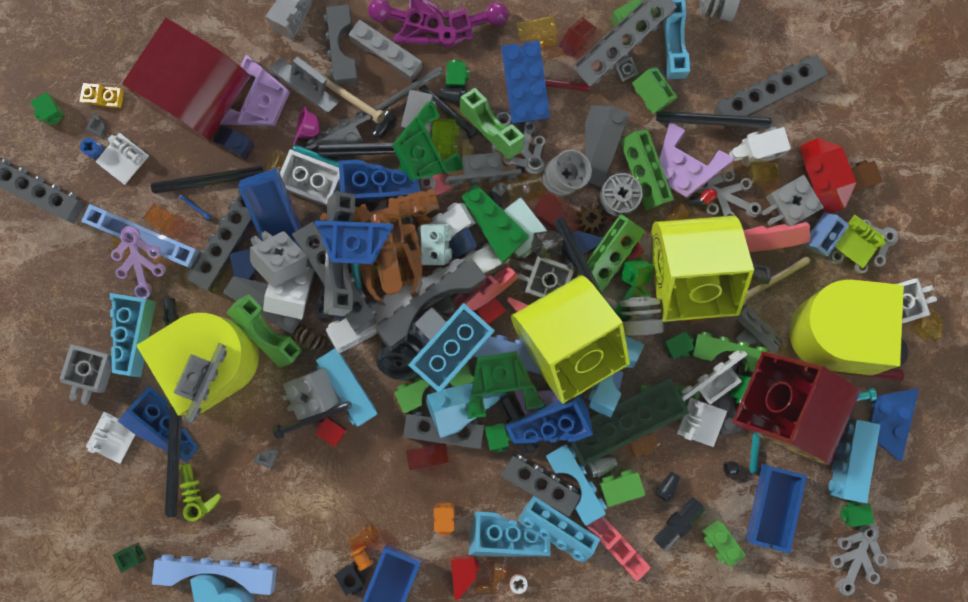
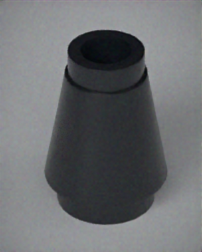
(452, 94)
(381, 129)
(668, 487)

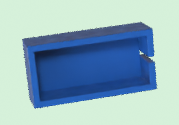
(525, 82)
(269, 204)
(776, 508)
(392, 576)

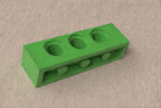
(647, 169)
(612, 244)

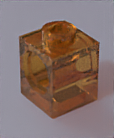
(159, 217)

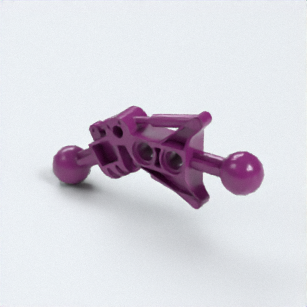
(459, 28)

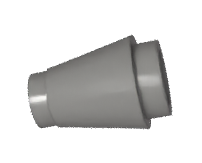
(601, 466)

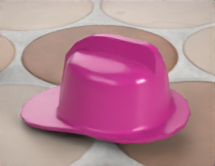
(307, 125)

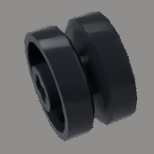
(396, 362)

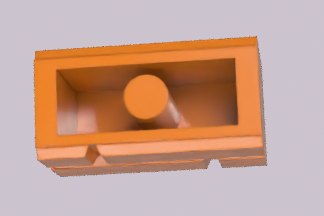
(444, 518)

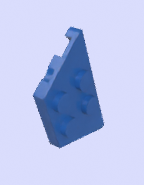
(353, 240)
(894, 415)

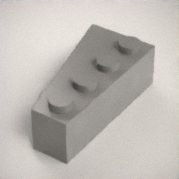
(287, 16)

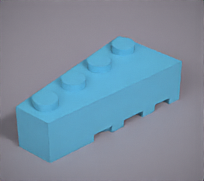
(131, 326)

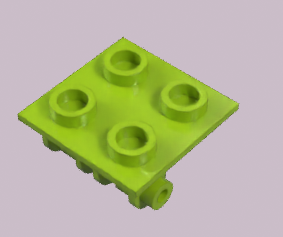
(860, 241)

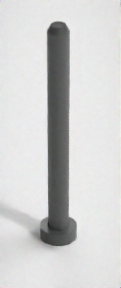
(405, 92)

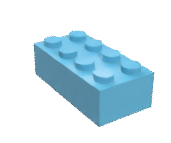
(451, 348)
(854, 461)

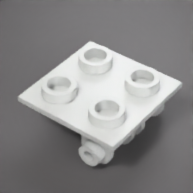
(121, 158)
(702, 422)
(110, 438)

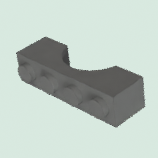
(339, 23)

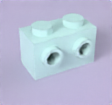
(435, 244)

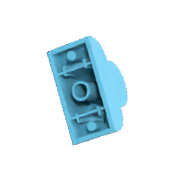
(215, 589)

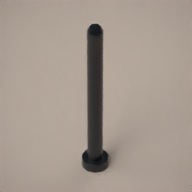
(472, 132)
(279, 430)

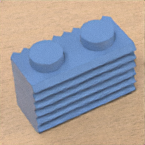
(826, 234)

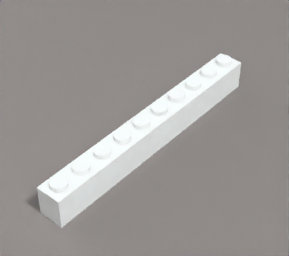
(344, 337)

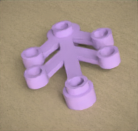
(137, 259)

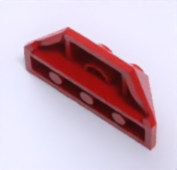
(829, 173)

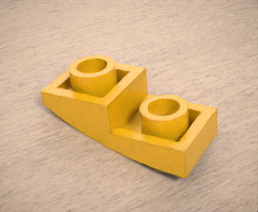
(102, 96)

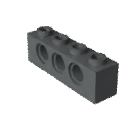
(413, 431)
(564, 504)

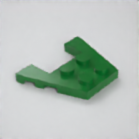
(418, 151)
(497, 375)

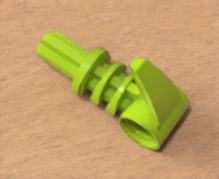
(191, 495)

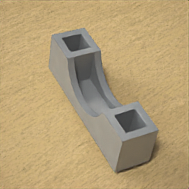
(374, 42)

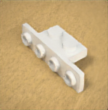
(718, 382)

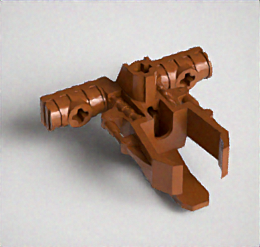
(413, 205)

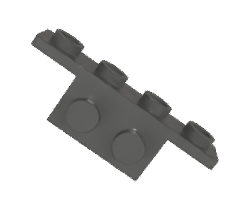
(306, 82)
(342, 134)
(482, 168)
(196, 379)

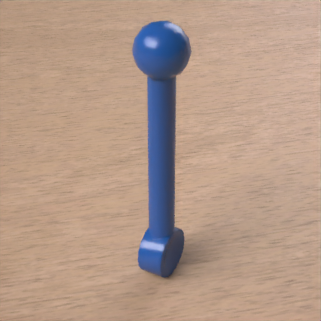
(207, 216)

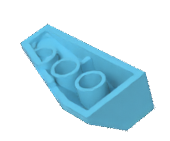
(451, 408)
(498, 537)

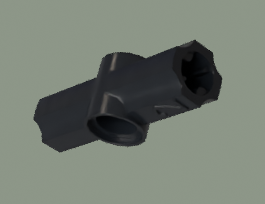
(512, 412)
(679, 524)

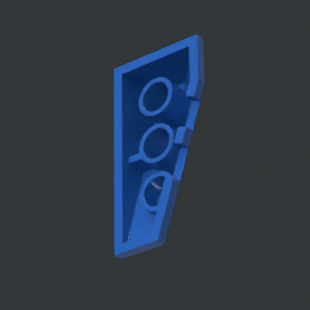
(374, 182)
(150, 421)
(553, 423)

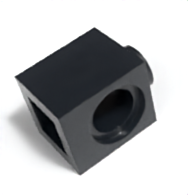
(350, 569)

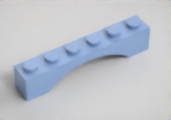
(114, 224)
(254, 578)

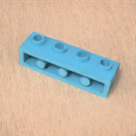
(347, 387)
(558, 529)

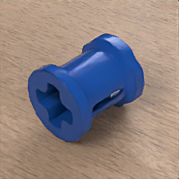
(85, 147)

